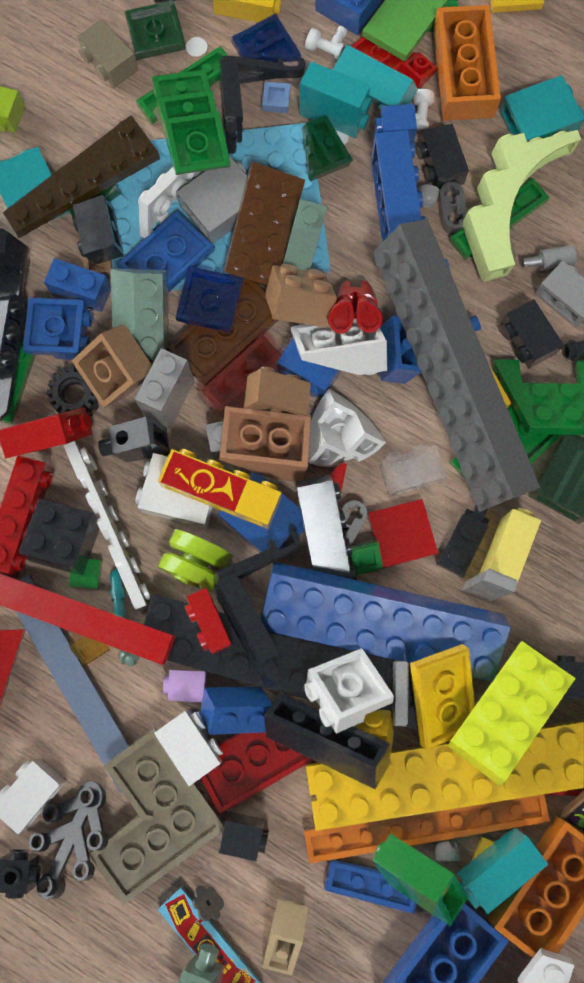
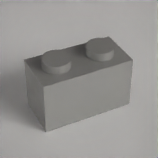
(564, 293)

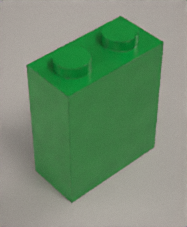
(420, 879)

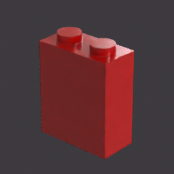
(45, 432)

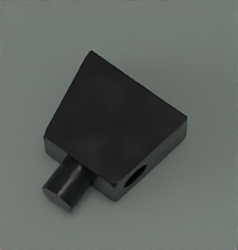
(136, 440)

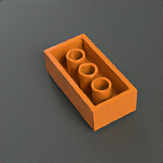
(466, 62)
(552, 901)

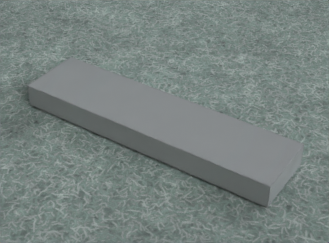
(489, 585)

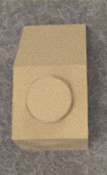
(285, 937)

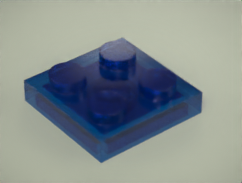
(209, 299)

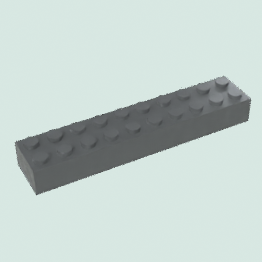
(454, 366)

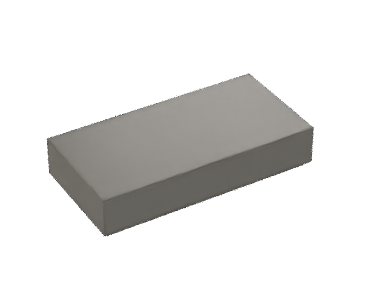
(400, 693)

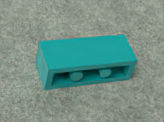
(386, 84)

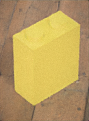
(511, 543)

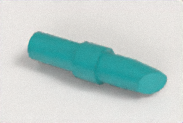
(117, 594)

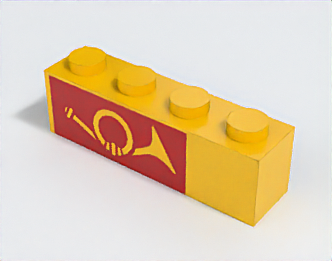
(219, 488)

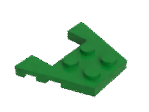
(544, 406)

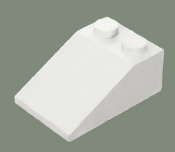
(349, 352)

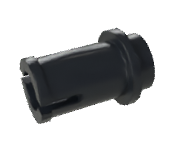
(573, 350)

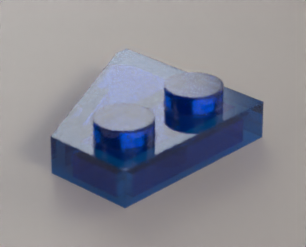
(266, 41)

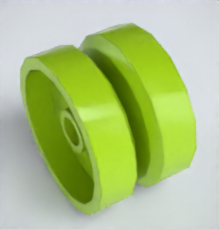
(196, 559)

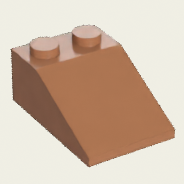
(266, 442)

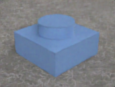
(276, 97)

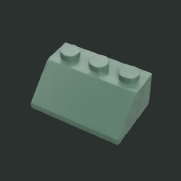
(142, 305)

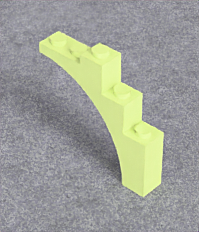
(489, 224)

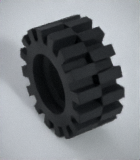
(58, 389)

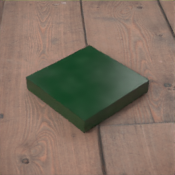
(155, 30)

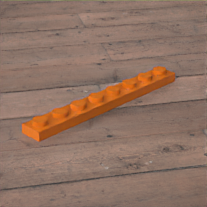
(425, 827)

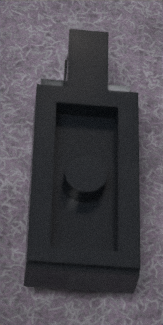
(464, 542)

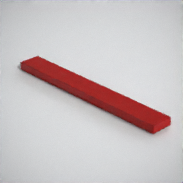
(85, 620)

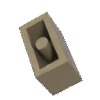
(107, 53)

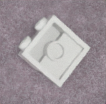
(347, 690)

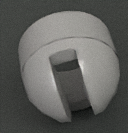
(430, 195)
(447, 851)

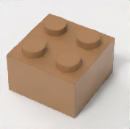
(299, 295)
(113, 365)

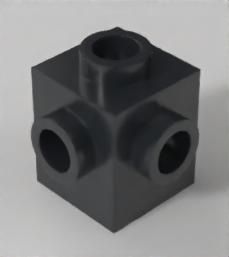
(26, 870)

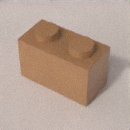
(277, 392)

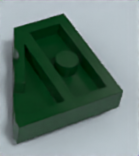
(323, 148)

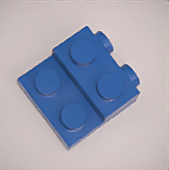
(57, 327)

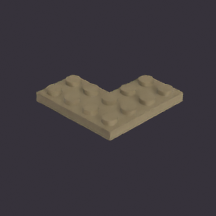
(169, 823)

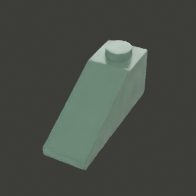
(305, 234)

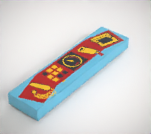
(194, 932)

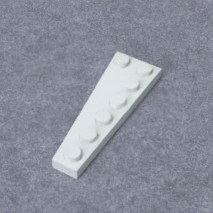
(127, 567)

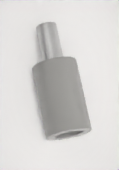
(551, 258)

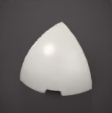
(341, 433)

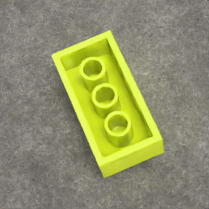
(511, 713)

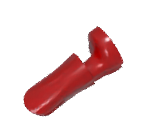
(355, 303)

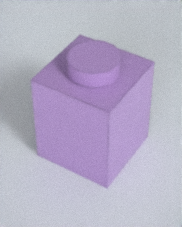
(185, 685)

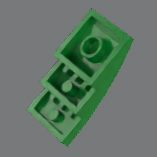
(190, 122)

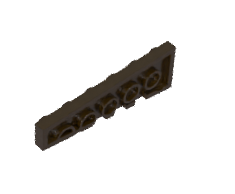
(95, 169)

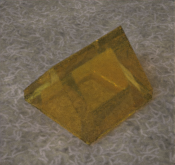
(88, 650)

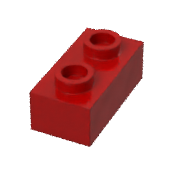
(204, 611)

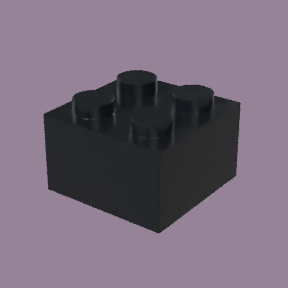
(60, 537)

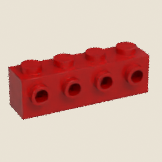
(25, 487)

